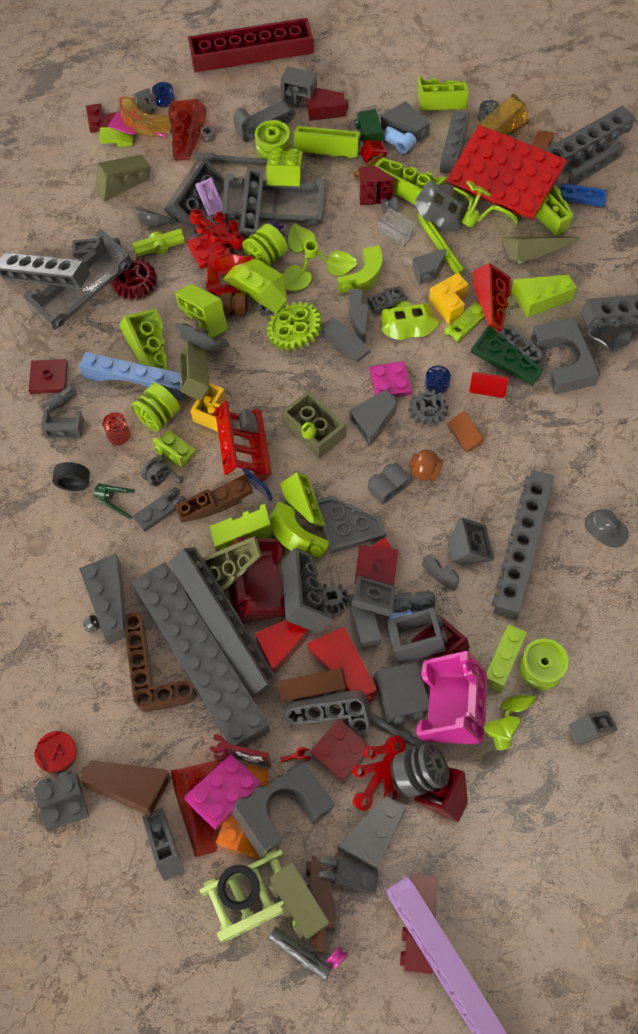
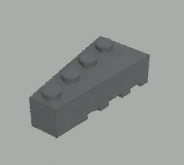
(303, 592)
(106, 593)

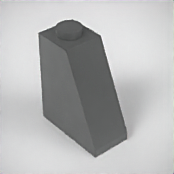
(406, 120)
(373, 415)

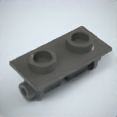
(421, 601)

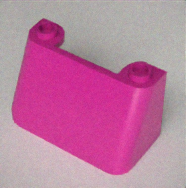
(455, 700)

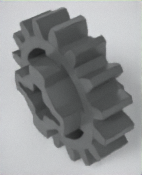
(427, 404)

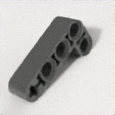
(246, 125)
(301, 710)

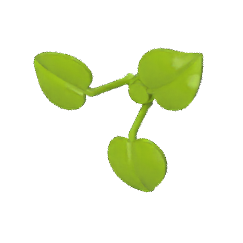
(471, 215)
(302, 239)
(504, 728)

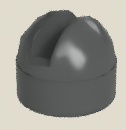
(91, 623)

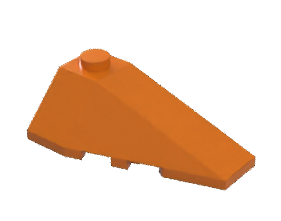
(231, 835)

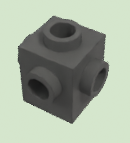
(148, 97)

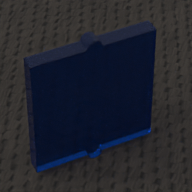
(257, 484)

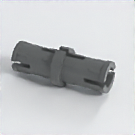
(58, 399)

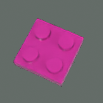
(392, 378)

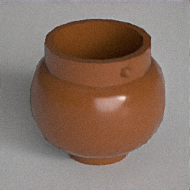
(425, 465)

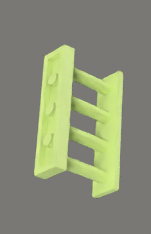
(249, 919)

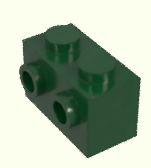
(369, 125)

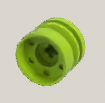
(266, 245)
(155, 407)

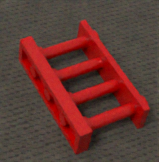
(257, 441)

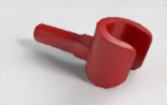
(298, 755)

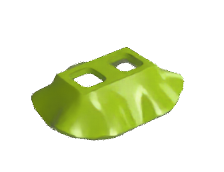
(411, 325)

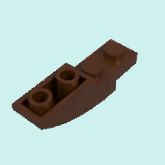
(212, 502)
(323, 895)

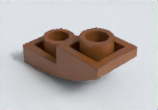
(543, 139)

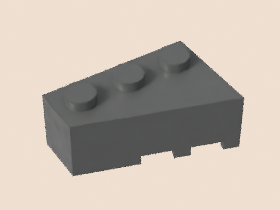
(374, 833)

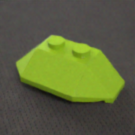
(259, 283)

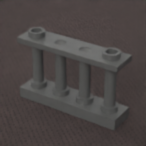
(591, 166)

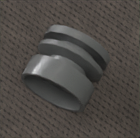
(420, 770)

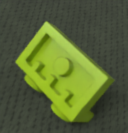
(174, 449)

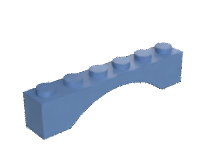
(106, 368)

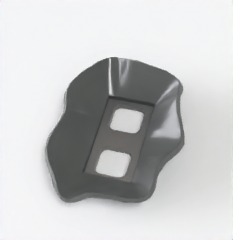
(439, 213)
(200, 338)
(620, 339)

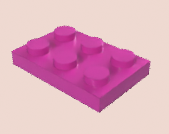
(220, 790)

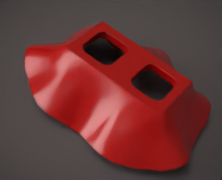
(220, 267)

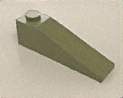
(233, 561)

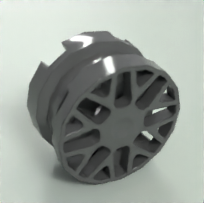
(485, 110)
(156, 472)

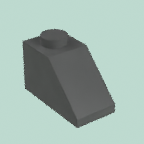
(428, 266)
(592, 727)

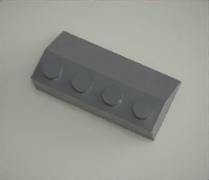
(186, 195)

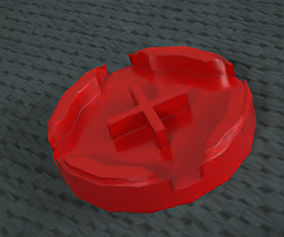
(55, 752)

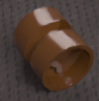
(234, 304)

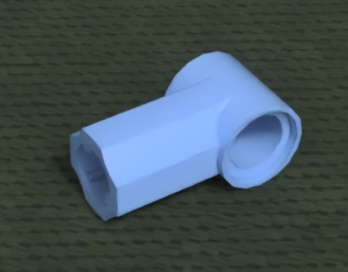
(402, 141)

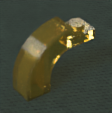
(139, 121)

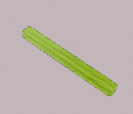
(441, 244)

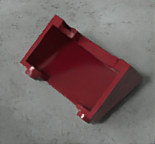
(259, 589)

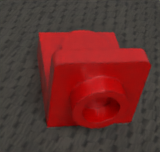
(372, 148)

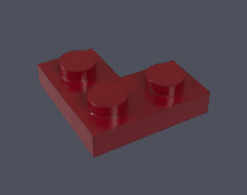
(96, 118)

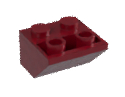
(374, 185)

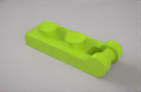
(466, 322)

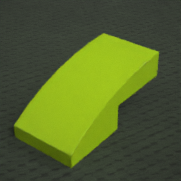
(111, 135)

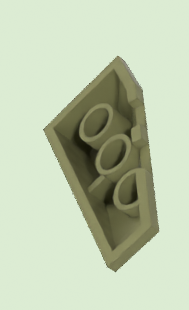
(529, 249)

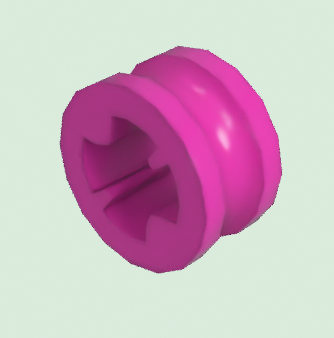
(337, 957)

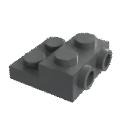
(61, 800)

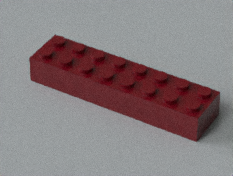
(251, 44)

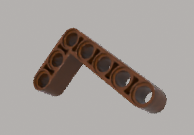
(144, 670)

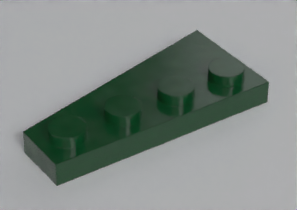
(497, 351)

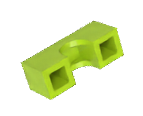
(504, 657)

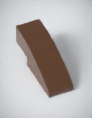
(312, 684)

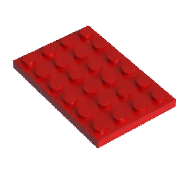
(509, 170)

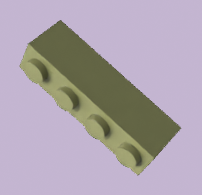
(194, 371)

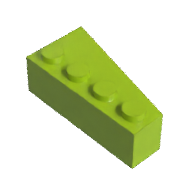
(408, 180)

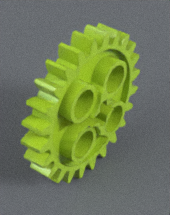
(294, 326)

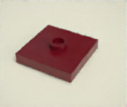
(48, 376)
(377, 564)

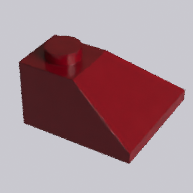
(447, 801)

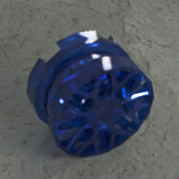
(164, 93)
(437, 379)

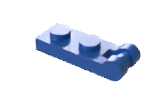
(583, 194)

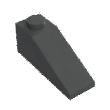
(163, 845)

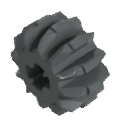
(340, 595)

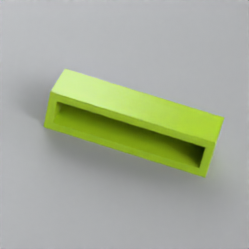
(327, 141)

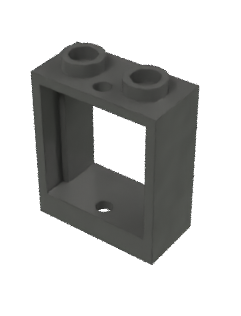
(420, 648)

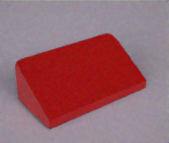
(488, 384)

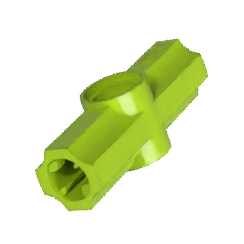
(158, 242)

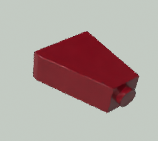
(326, 105)

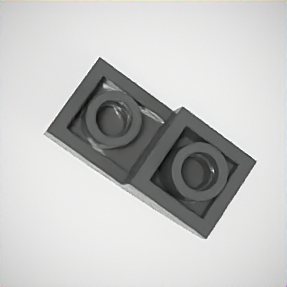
(387, 300)
(444, 576)

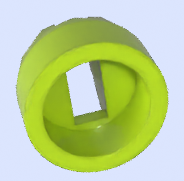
(310, 432)

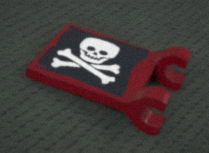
(239, 752)

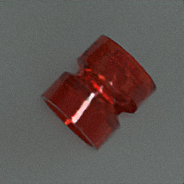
(116, 428)

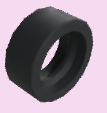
(71, 476)
(238, 905)

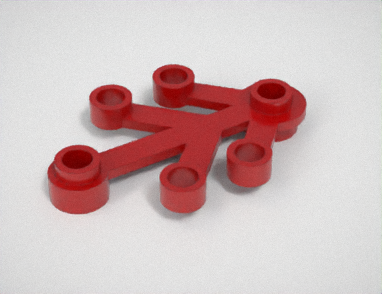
(216, 231)
(381, 770)

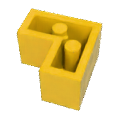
(448, 297)
(204, 410)

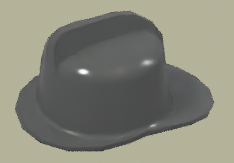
(607, 528)

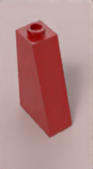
(336, 652)

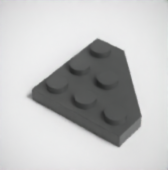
(348, 525)

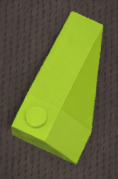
(145, 337)

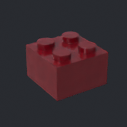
(339, 751)

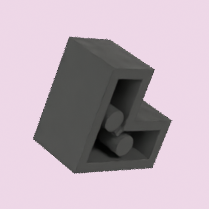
(297, 84)

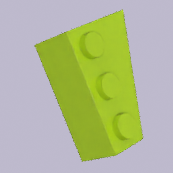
(543, 293)

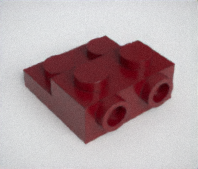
(456, 641)

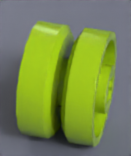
(271, 135)
(543, 664)

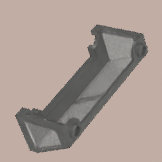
(279, 203)
(59, 303)

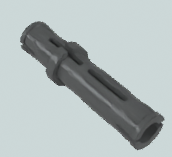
(278, 937)

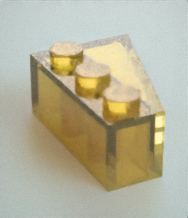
(508, 116)

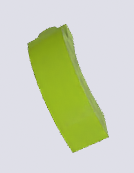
(368, 276)
(292, 534)

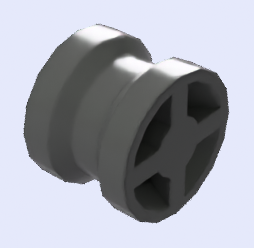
(390, 203)

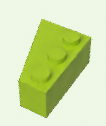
(441, 95)
(555, 213)
(203, 307)
(247, 526)

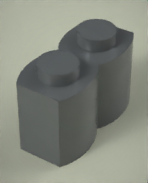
(389, 482)

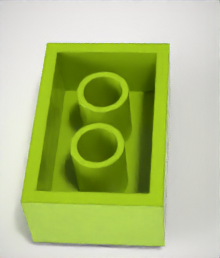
(284, 167)

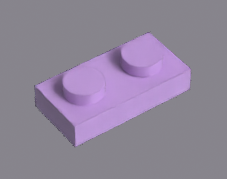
(209, 196)

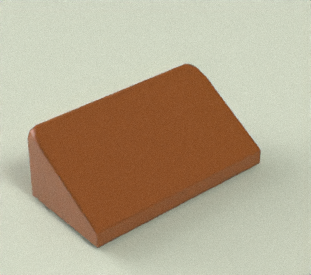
(465, 432)

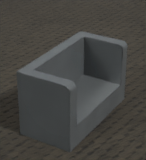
(62, 426)

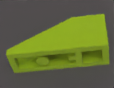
(300, 494)

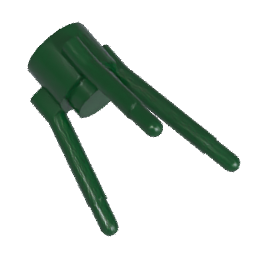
(106, 492)

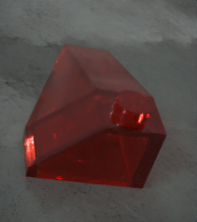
(186, 121)

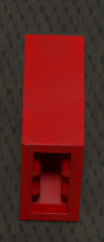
(280, 642)

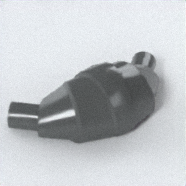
(153, 219)

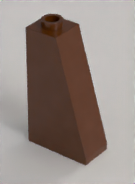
(127, 784)

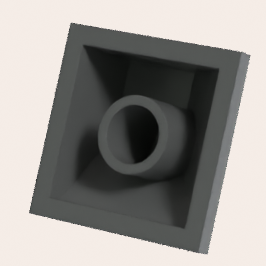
(470, 543)

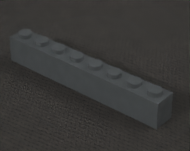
(223, 621)

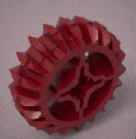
(135, 284)

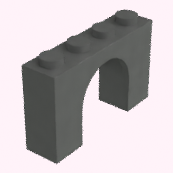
(567, 334)
(297, 784)

